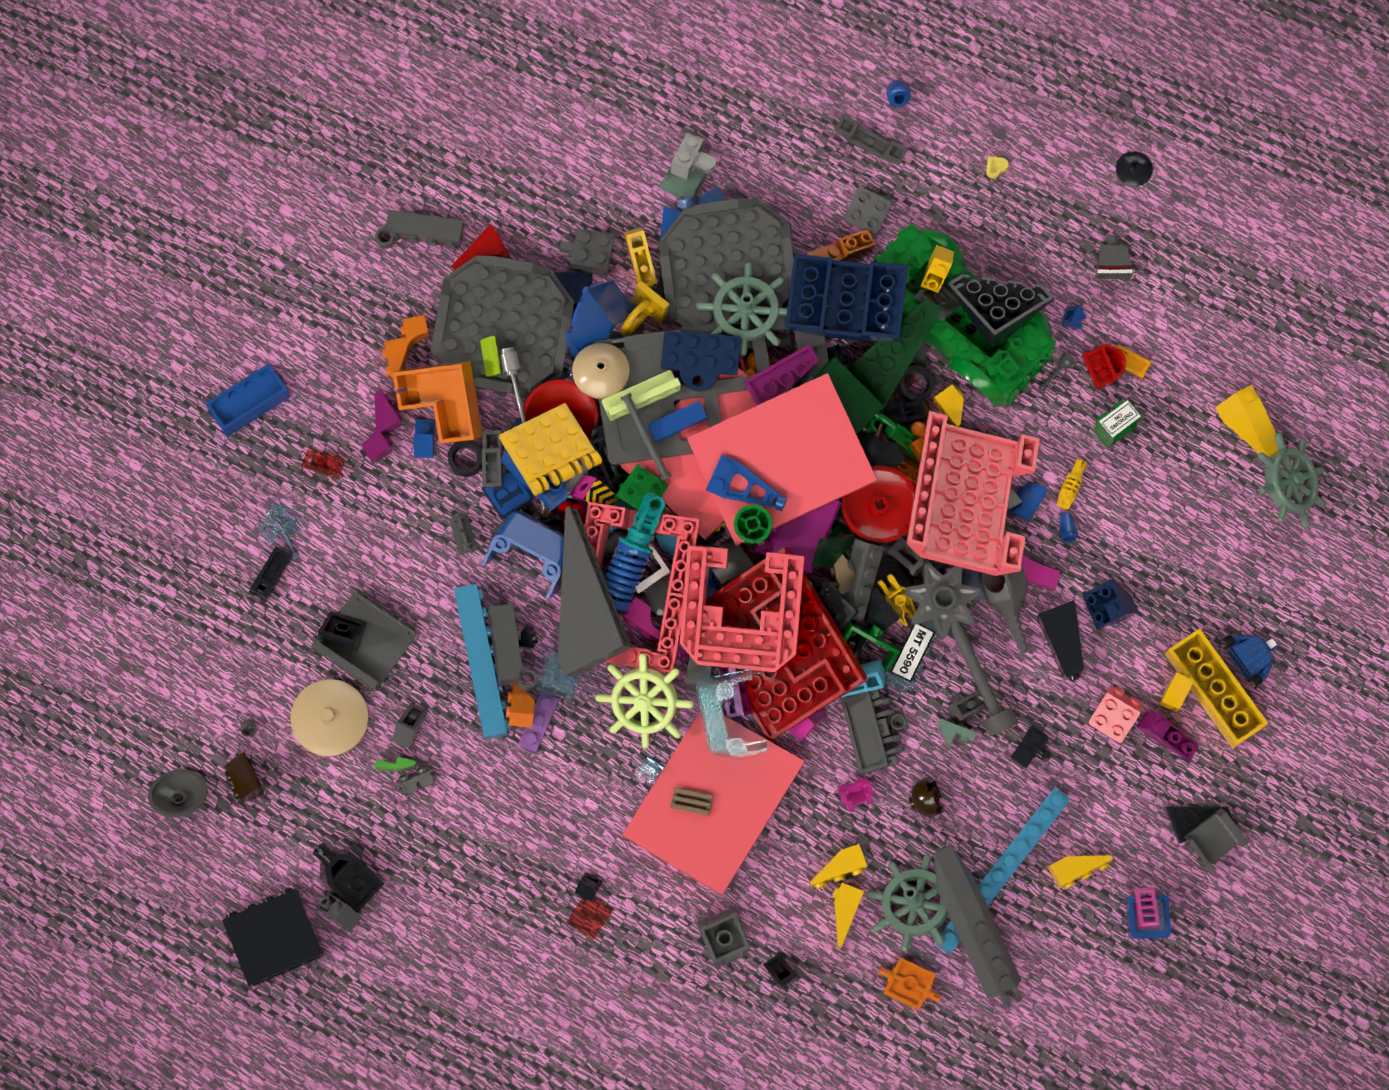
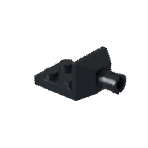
(836, 604)
(347, 876)

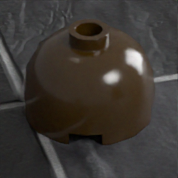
(926, 797)

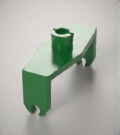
(874, 636)

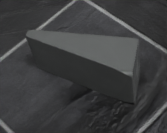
(966, 707)

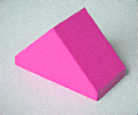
(805, 727)

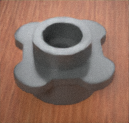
(900, 717)

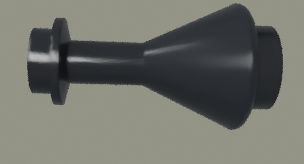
(528, 638)

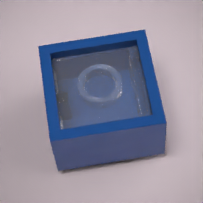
(1162, 931)

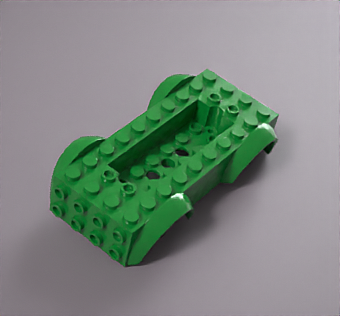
(969, 353)

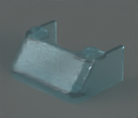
(710, 694)

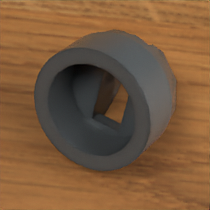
(244, 728)

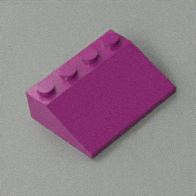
(802, 533)

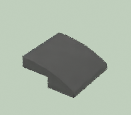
(737, 564)

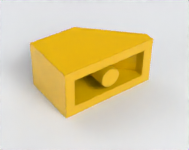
(951, 404)

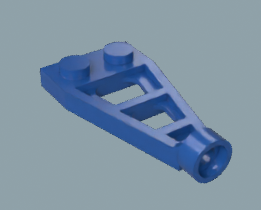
(722, 479)

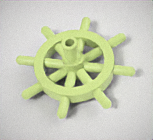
(644, 700)

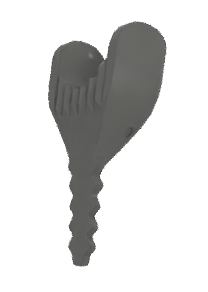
(1007, 599)

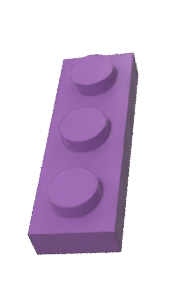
(543, 713)

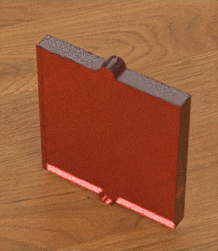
(589, 917)

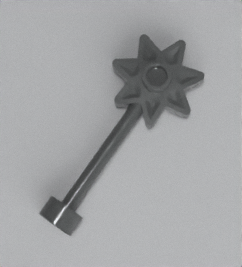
(944, 603)

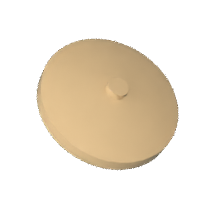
(329, 718)

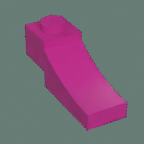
(1040, 574)

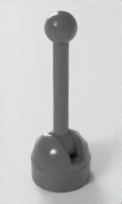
(1066, 361)

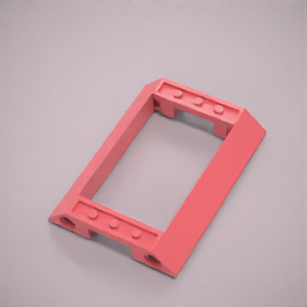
(597, 525)

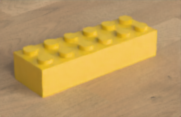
(1217, 689)

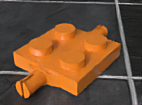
(909, 984)

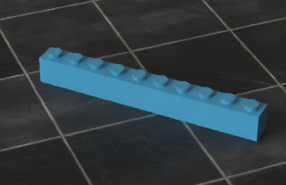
(1012, 857)

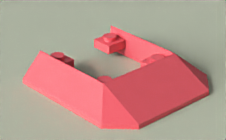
(737, 646)

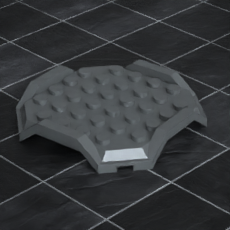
(721, 241)
(516, 305)

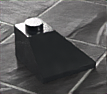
(879, 612)

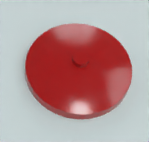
(560, 391)
(881, 509)

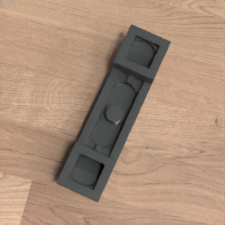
(870, 142)

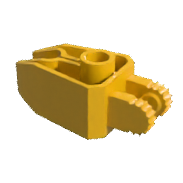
(897, 599)

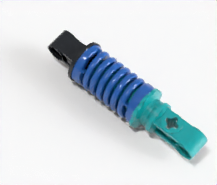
(633, 553)

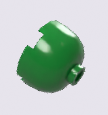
(752, 514)

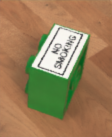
(1117, 423)

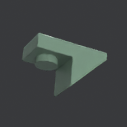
(949, 730)

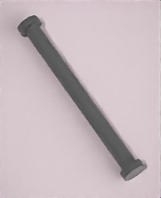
(646, 437)

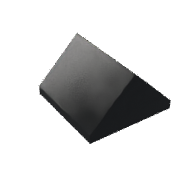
(342, 631)

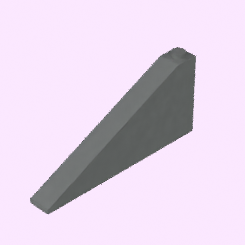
(588, 617)

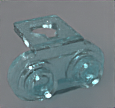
(280, 522)

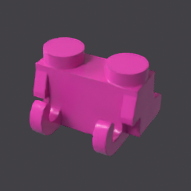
(856, 793)

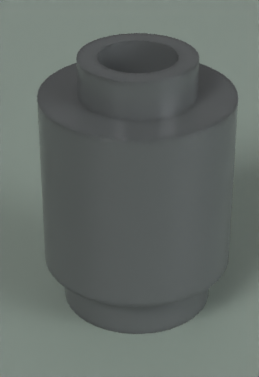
(612, 542)

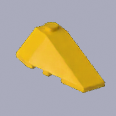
(1249, 419)

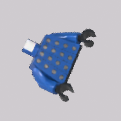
(1251, 656)

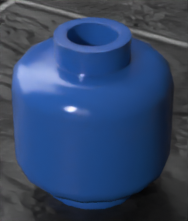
(898, 93)

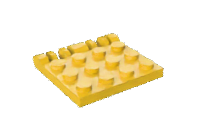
(549, 446)

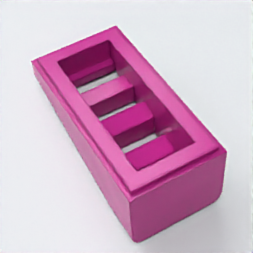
(1151, 923)

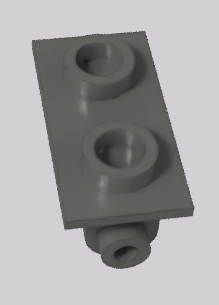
(463, 533)
(409, 781)

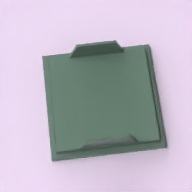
(682, 187)

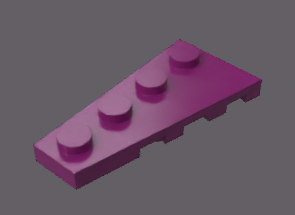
(781, 375)

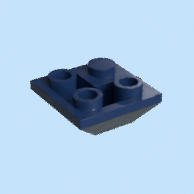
(1109, 604)

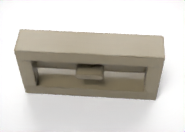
(675, 798)

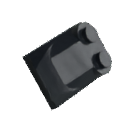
(613, 473)

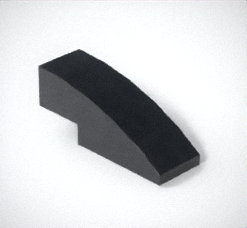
(906, 413)

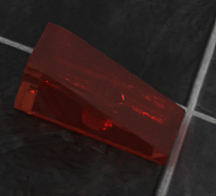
(323, 464)

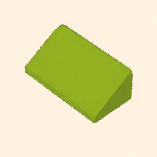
(490, 356)

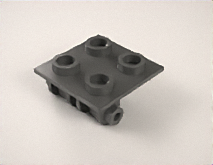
(867, 210)

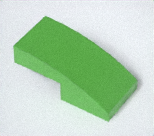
(401, 764)

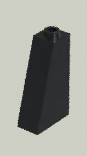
(1063, 639)

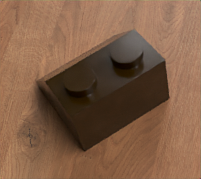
(244, 778)

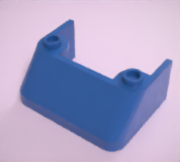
(535, 539)

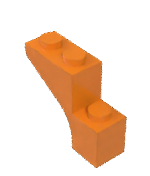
(397, 350)

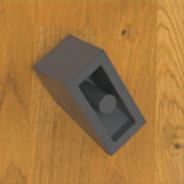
(409, 725)

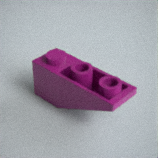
(1167, 734)

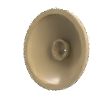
(600, 382)

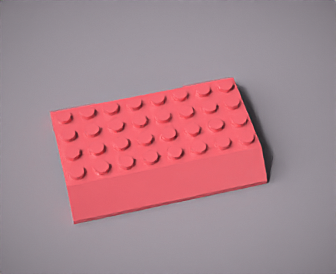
(965, 497)

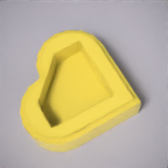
(995, 166)

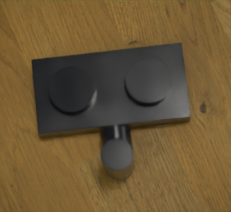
(1030, 747)

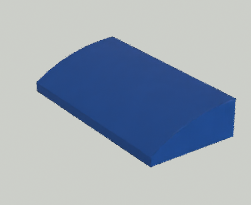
(248, 400)

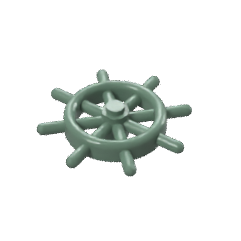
(745, 308)
(1291, 480)
(914, 902)

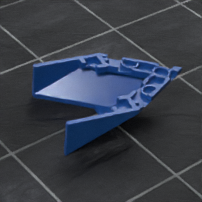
(597, 315)

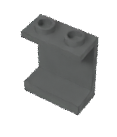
(1214, 838)

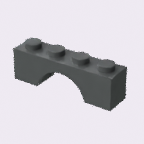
(866, 560)

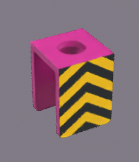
(592, 490)

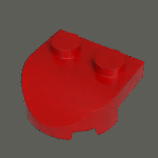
(1104, 365)

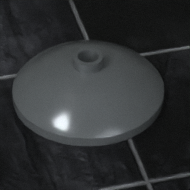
(177, 793)

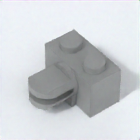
(690, 157)

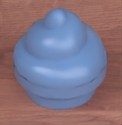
(685, 202)

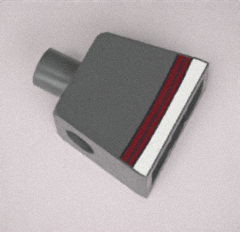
(1113, 261)

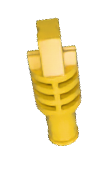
(1071, 485)

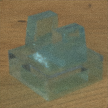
(650, 768)

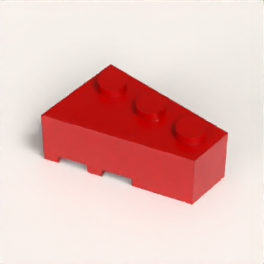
(485, 245)

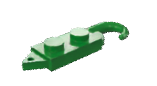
(897, 434)

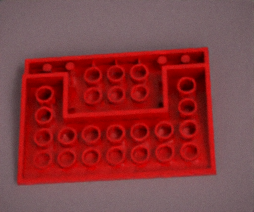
(823, 661)

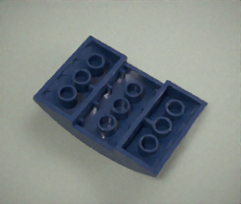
(846, 298)

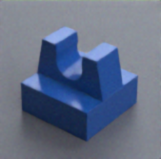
(1072, 316)

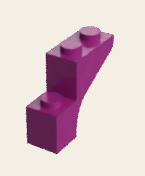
(386, 421)

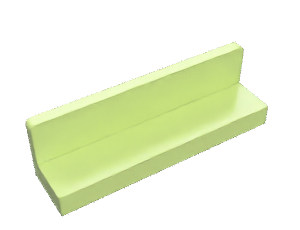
(642, 394)

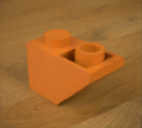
(521, 708)

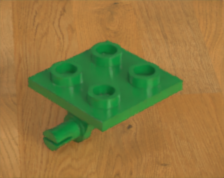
(637, 485)

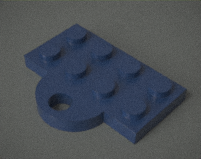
(700, 356)

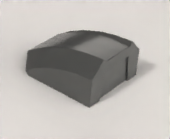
(724, 937)

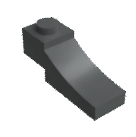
(491, 459)

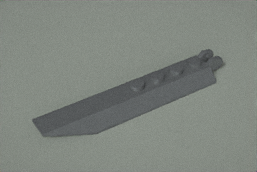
(975, 926)

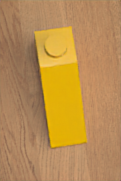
(640, 256)
(845, 906)

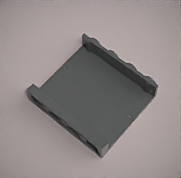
(380, 646)

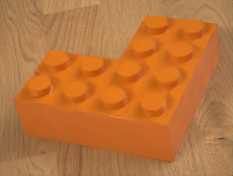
(449, 391)

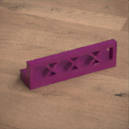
(739, 698)

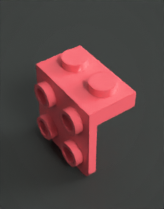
(1116, 714)

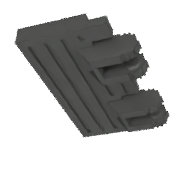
(868, 731)

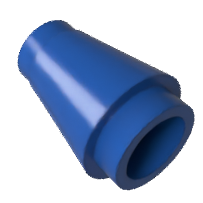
(1068, 530)

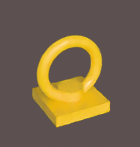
(648, 304)

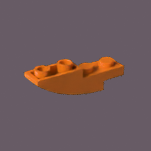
(847, 246)

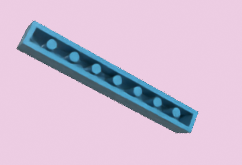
(481, 662)

